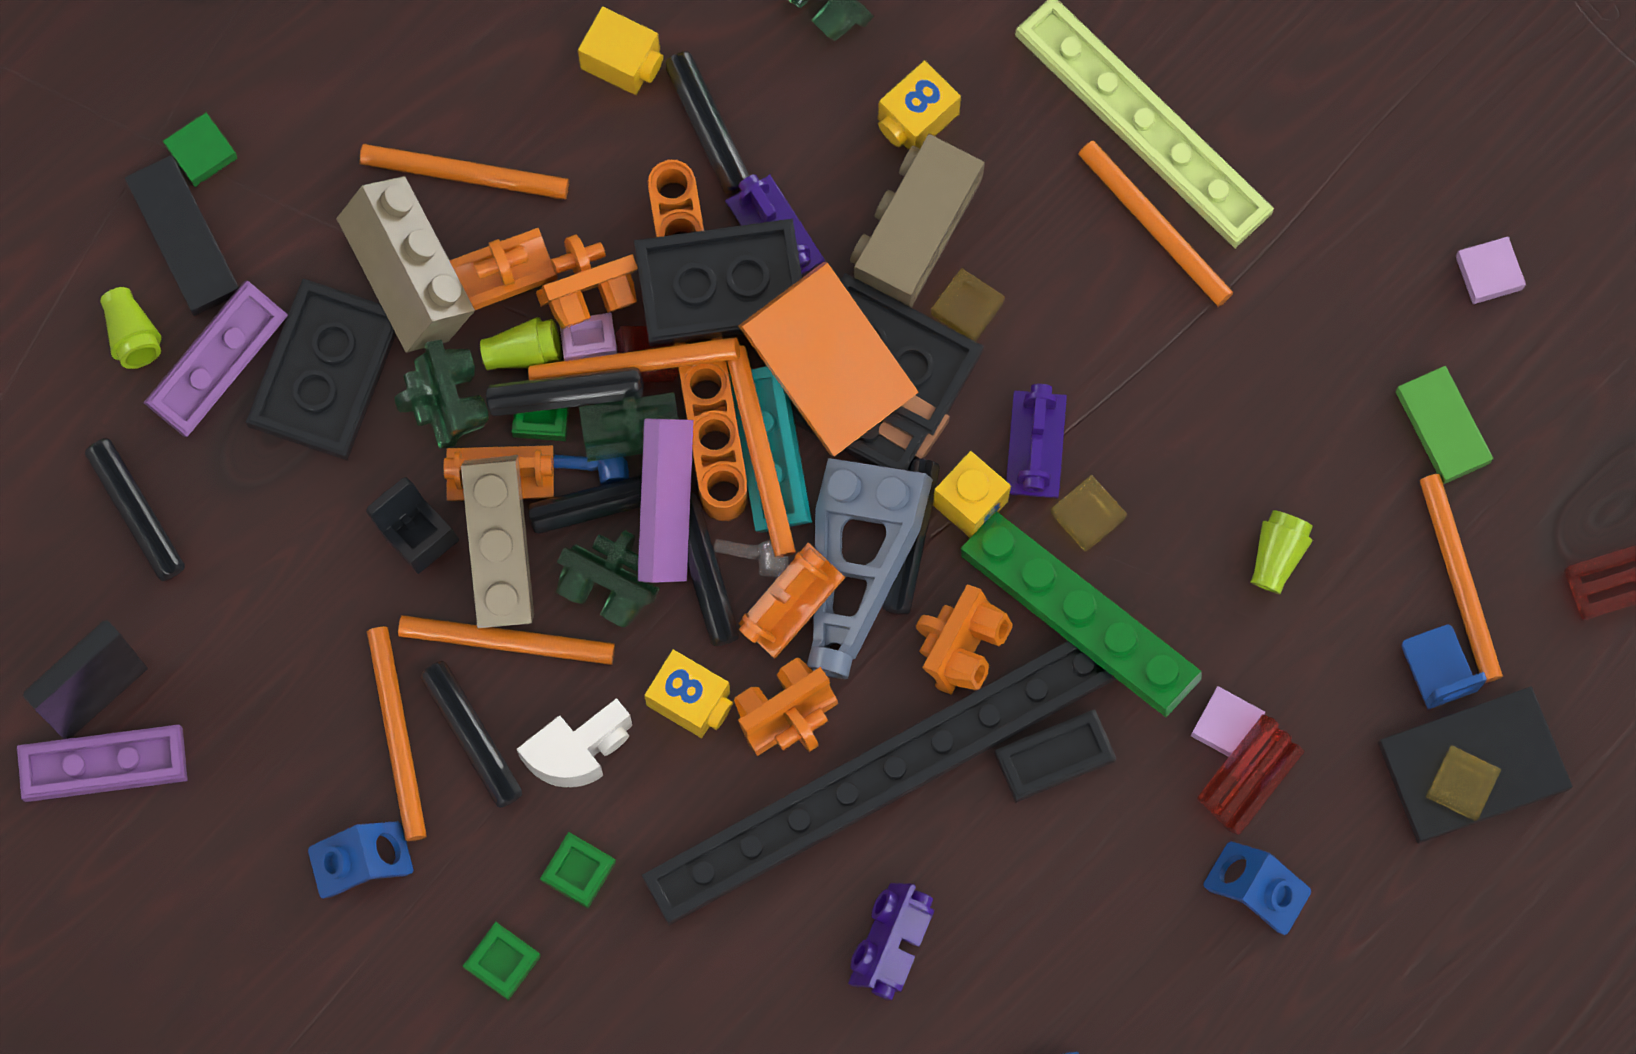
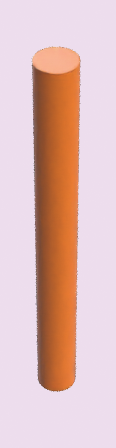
(464, 171)
(1155, 223)
(644, 359)
(761, 455)
(1460, 577)
(506, 640)
(396, 734)

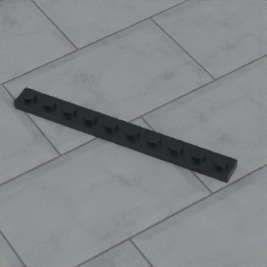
(873, 780)

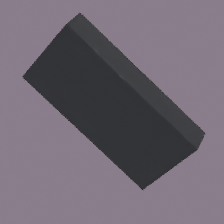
(1055, 755)

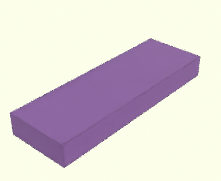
(215, 358)
(665, 500)
(102, 763)

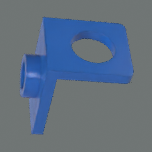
(1440, 666)
(353, 857)
(1263, 887)

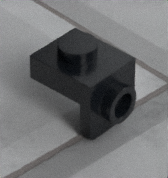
(411, 525)

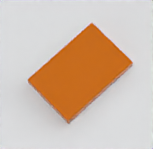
(828, 359)

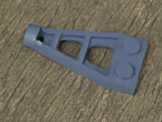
(873, 496)

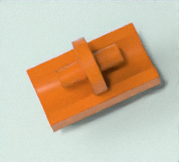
(504, 268)
(566, 294)
(955, 636)
(790, 713)

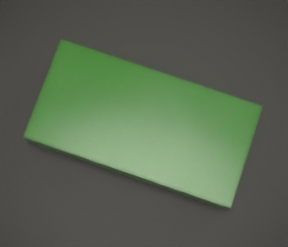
(1444, 425)

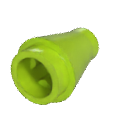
(130, 332)
(523, 346)
(1280, 549)

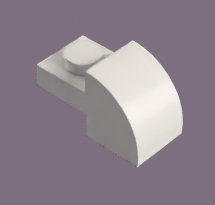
(567, 756)

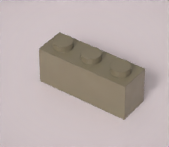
(917, 219)
(405, 263)
(497, 541)

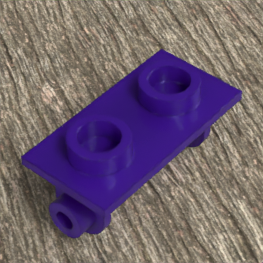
(764, 202)
(1036, 442)
(897, 916)

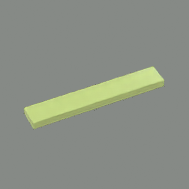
(1144, 122)

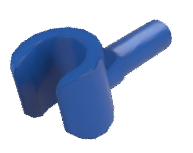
(609, 469)

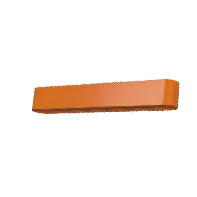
(718, 412)

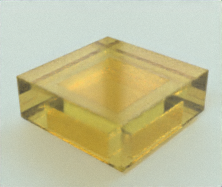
(967, 305)
(1088, 513)
(1463, 783)

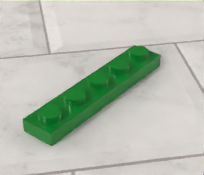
(1081, 614)

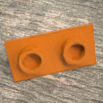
(534, 462)
(791, 600)

